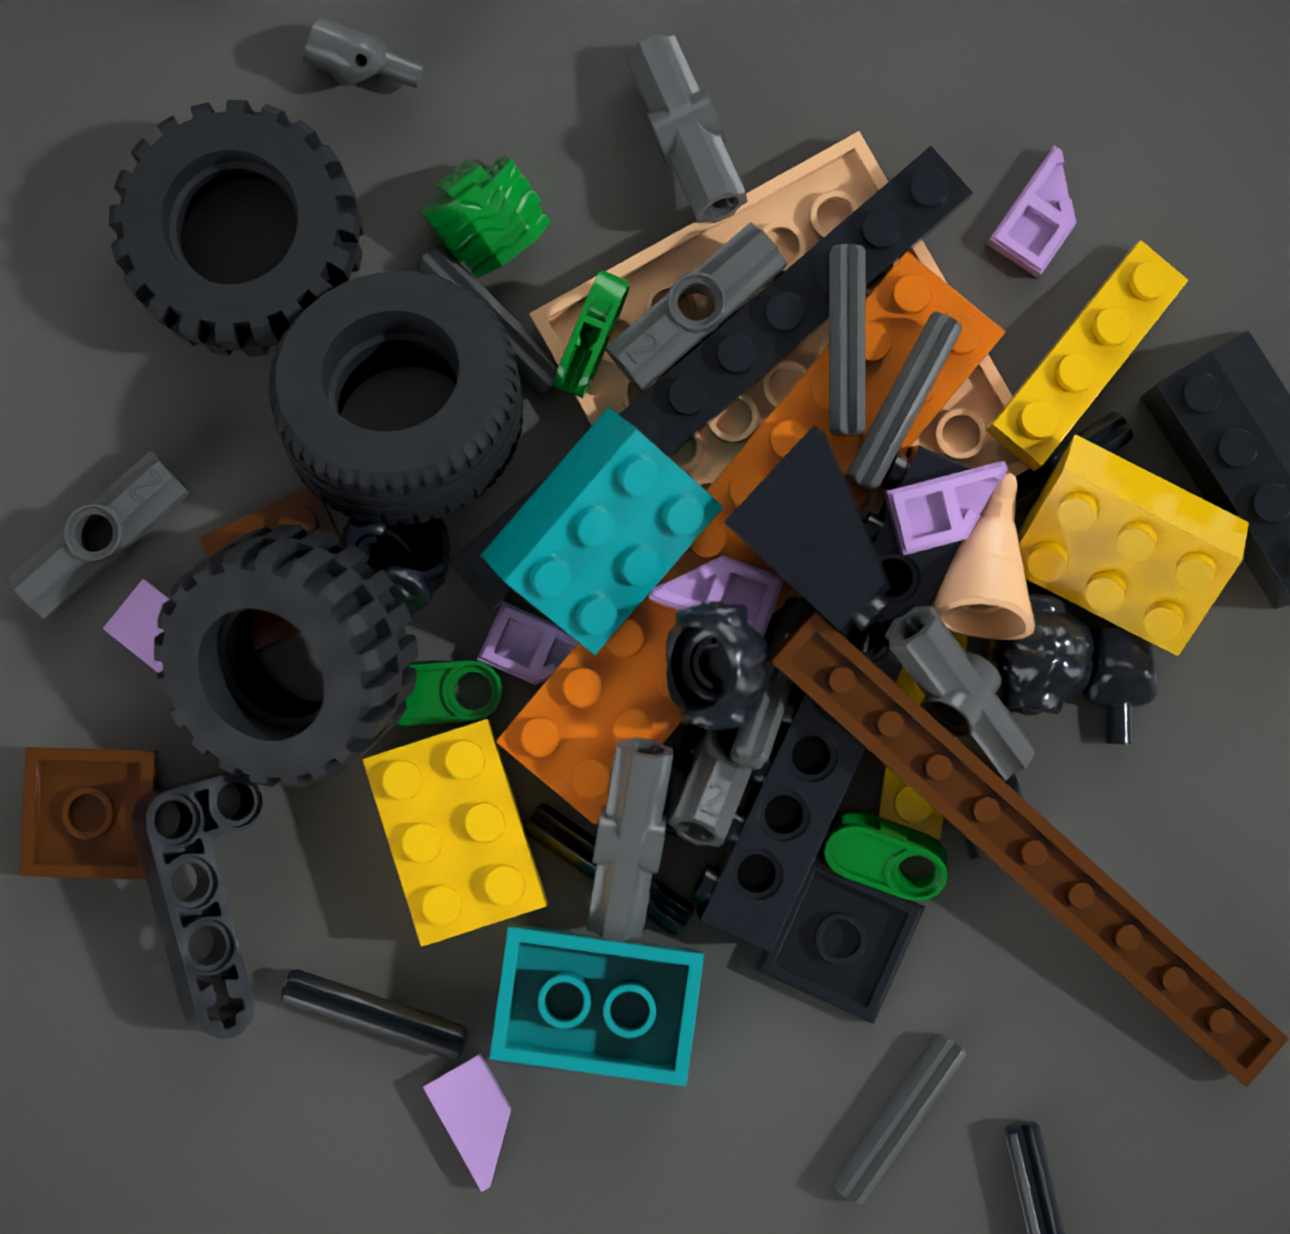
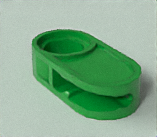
(592, 333)
(435, 696)
(872, 848)

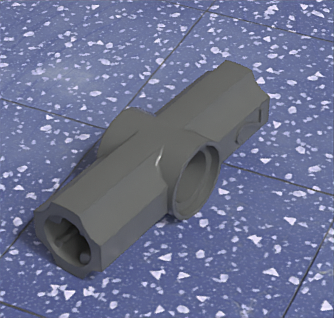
(686, 128)
(725, 278)
(68, 565)
(959, 690)
(710, 791)
(629, 838)

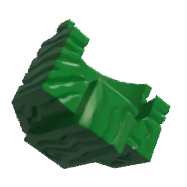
(485, 214)

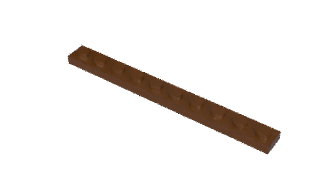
(1027, 847)

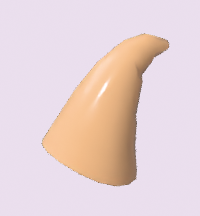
(986, 580)

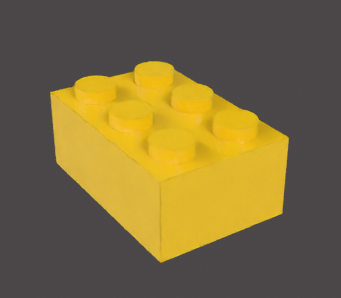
(1129, 545)
(455, 832)

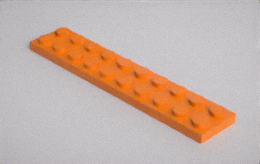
(622, 691)

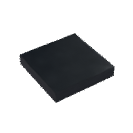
(842, 942)

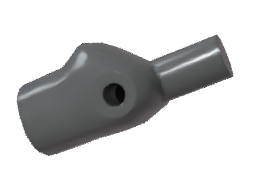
(356, 55)

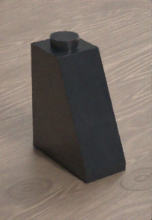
(815, 536)

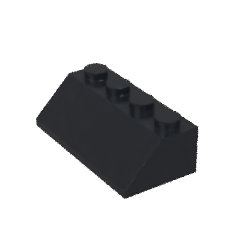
(1233, 437)

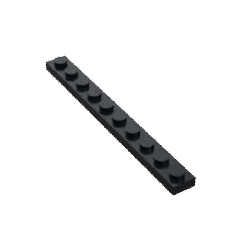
(762, 331)

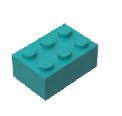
(601, 531)
(597, 1004)

